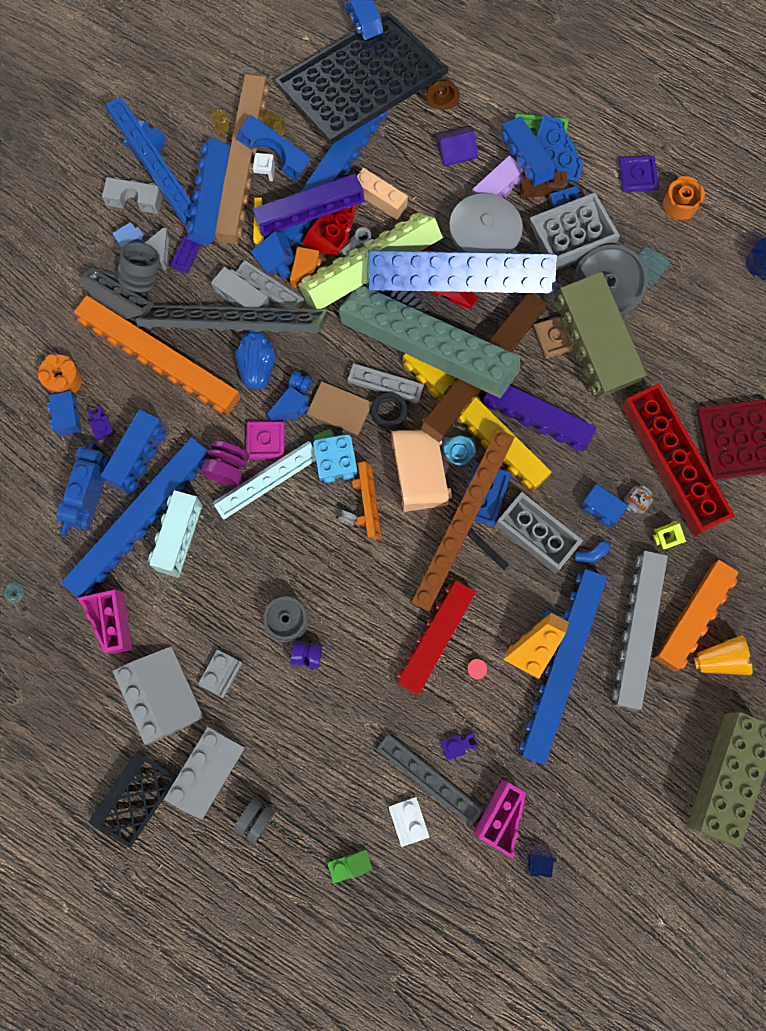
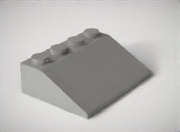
(574, 230)
(158, 695)

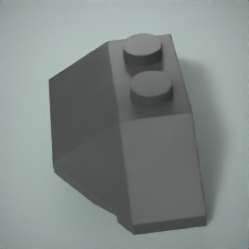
(110, 293)

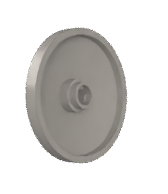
(485, 224)

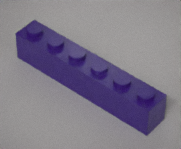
(309, 205)
(542, 417)

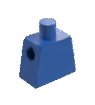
(275, 254)

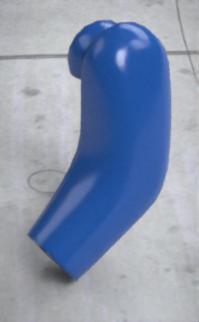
(593, 555)

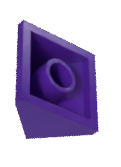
(456, 145)

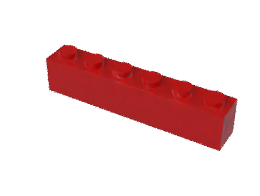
(436, 638)

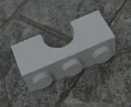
(118, 191)

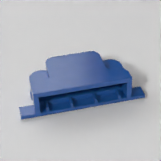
(82, 489)

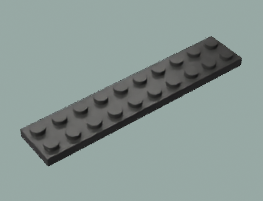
(234, 318)

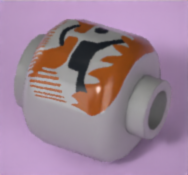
(638, 499)

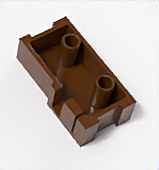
(528, 190)

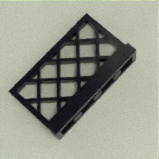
(116, 793)

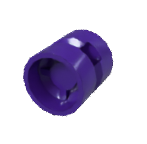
(306, 654)

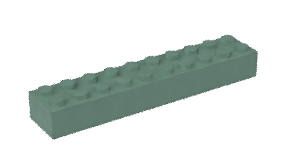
(430, 340)

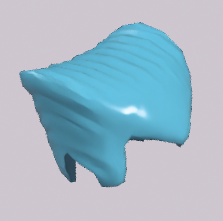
(458, 449)

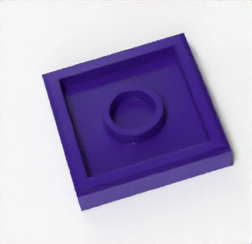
(638, 174)

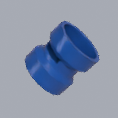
(300, 382)

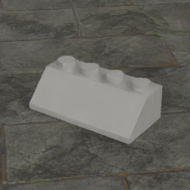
(204, 773)

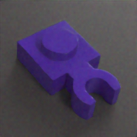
(101, 425)
(455, 747)

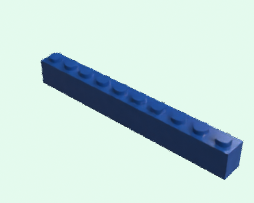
(334, 166)
(135, 520)
(563, 668)

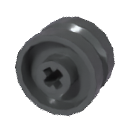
(275, 614)

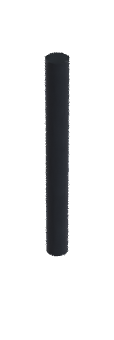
(485, 547)

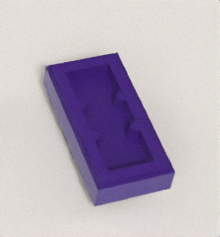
(185, 255)

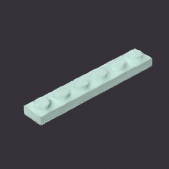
(265, 480)

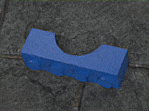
(257, 134)

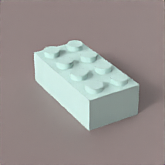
(175, 534)

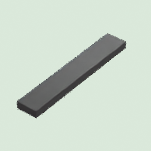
(429, 780)

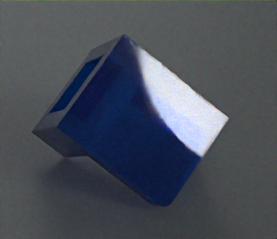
(540, 865)

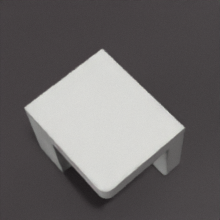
(264, 165)

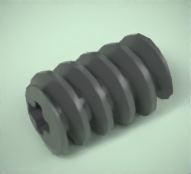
(408, 299)

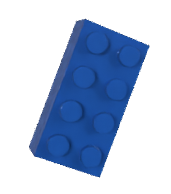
(134, 452)

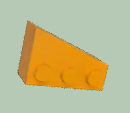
(538, 646)

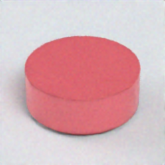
(477, 669)

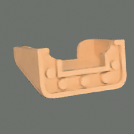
(420, 470)

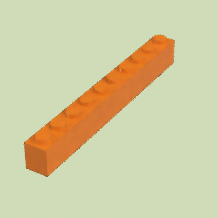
(156, 354)

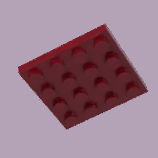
(734, 439)

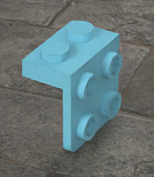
(335, 458)

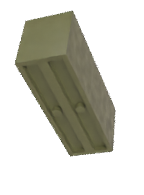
(599, 336)
(731, 780)

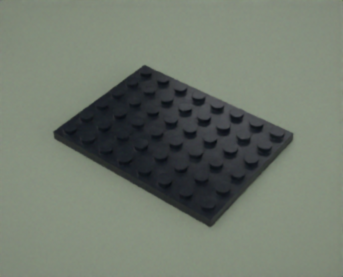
(360, 78)

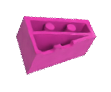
(109, 619)
(501, 818)

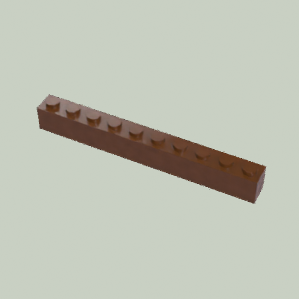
(461, 394)

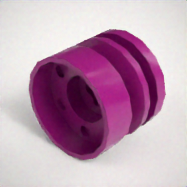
(225, 463)

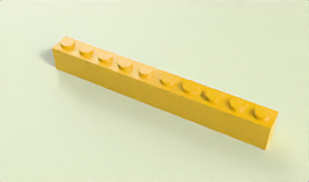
(483, 424)

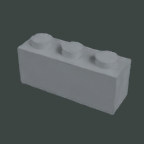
(238, 291)

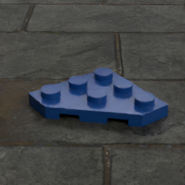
(559, 148)

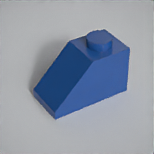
(289, 406)

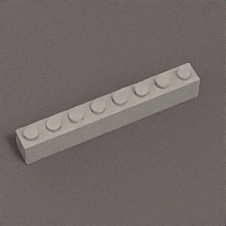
(640, 631)

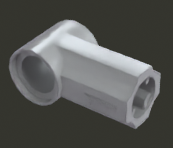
(355, 241)

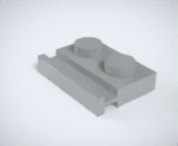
(220, 673)

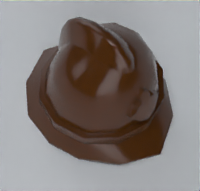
(443, 94)

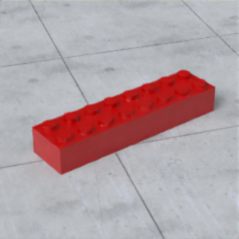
(677, 460)

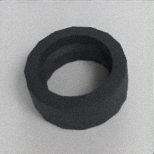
(391, 397)

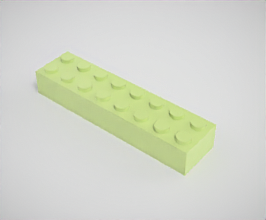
(351, 271)

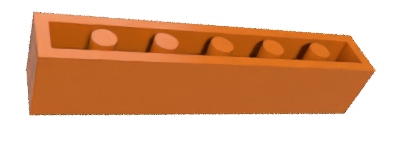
(696, 616)

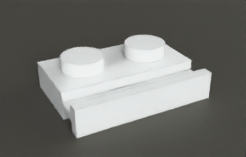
(408, 822)

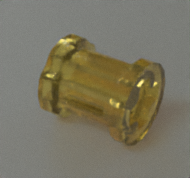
(220, 122)

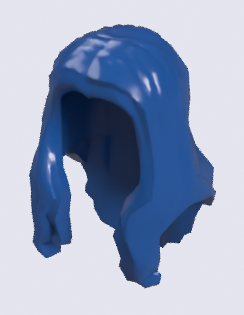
(255, 360)

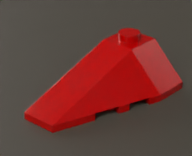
(330, 231)

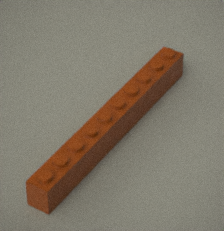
(463, 520)

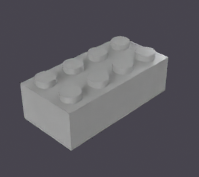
(538, 532)

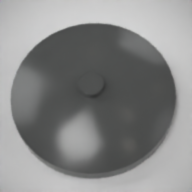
(622, 270)

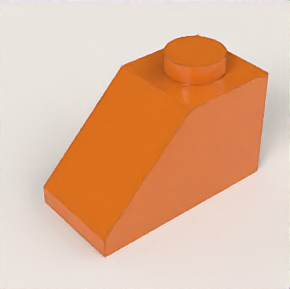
(305, 264)

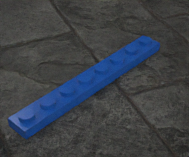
(150, 158)

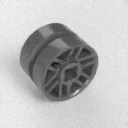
(254, 821)

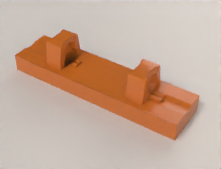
(371, 516)

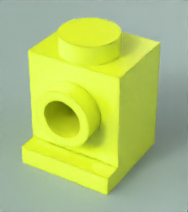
(675, 535)

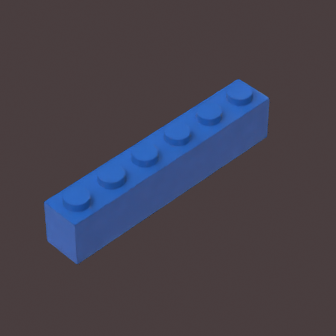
(208, 192)

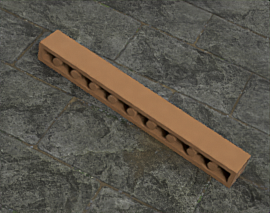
(240, 163)

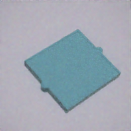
(654, 264)

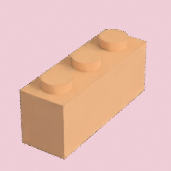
(382, 194)

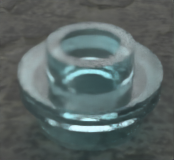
(8, 593)

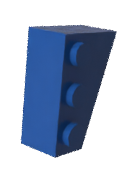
(365, 17)

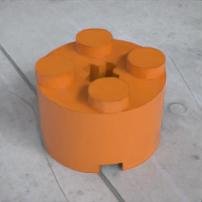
(683, 198)
(59, 374)

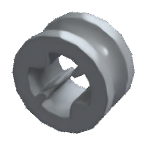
(347, 518)

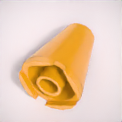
(725, 658)

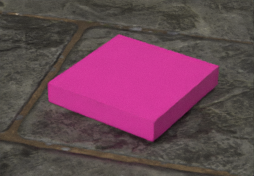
(265, 440)

